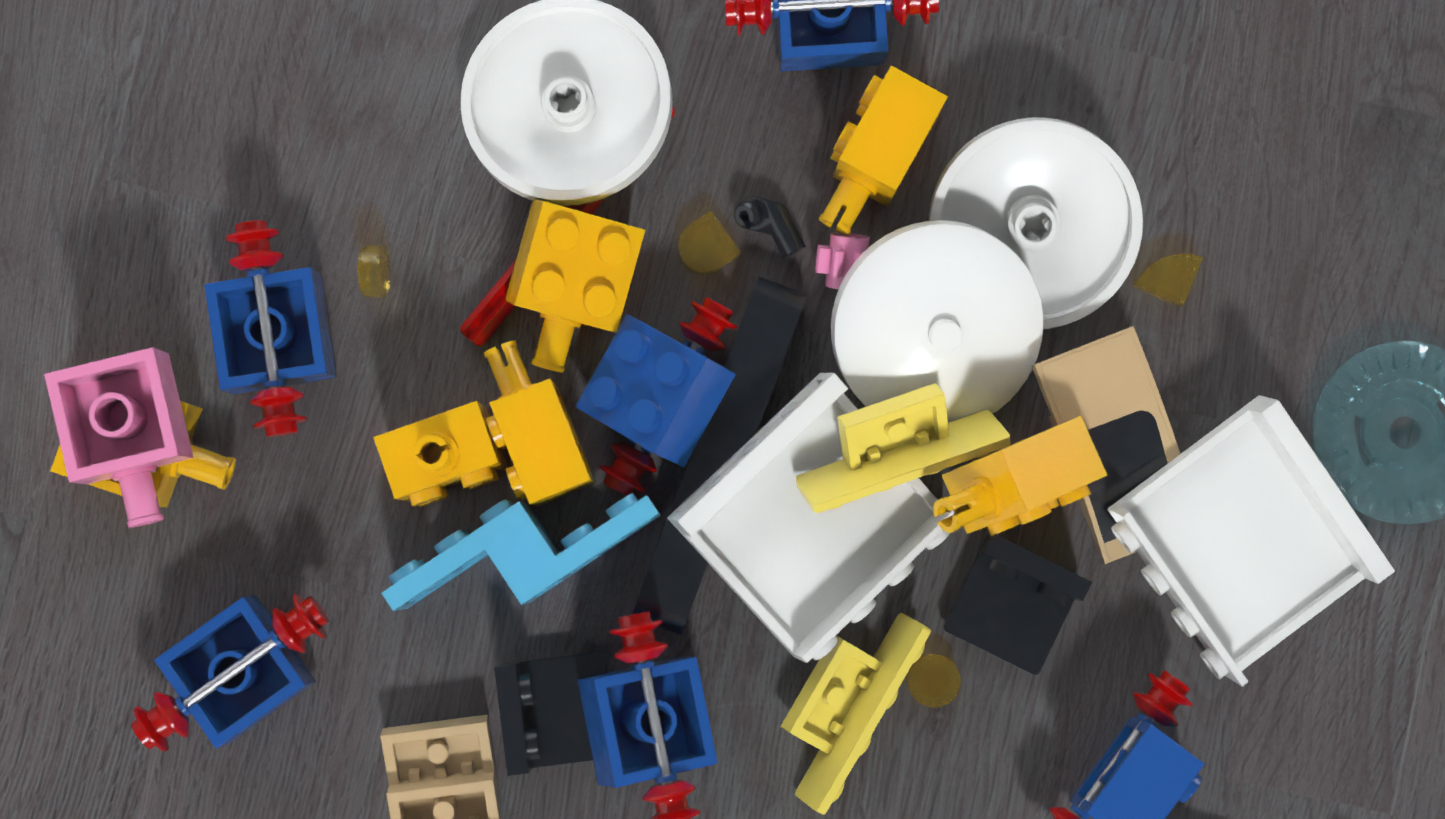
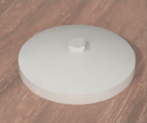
(566, 101)
(1055, 203)
(940, 310)

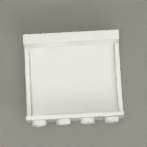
(1246, 537)
(797, 566)

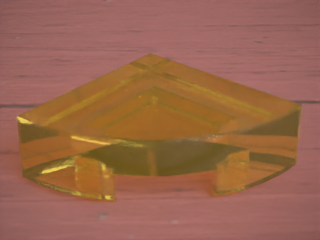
(1170, 278)

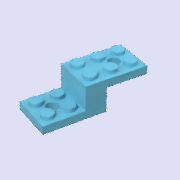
(518, 550)

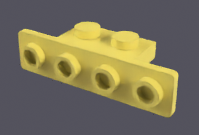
(898, 444)
(845, 704)

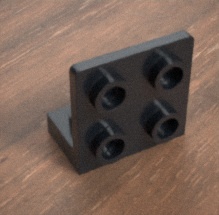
(1014, 603)
(544, 710)

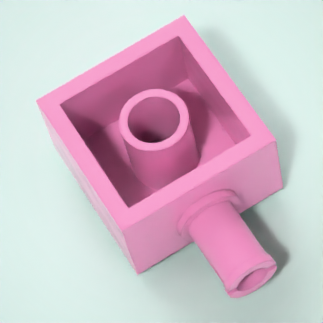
(121, 424)

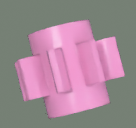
(839, 256)

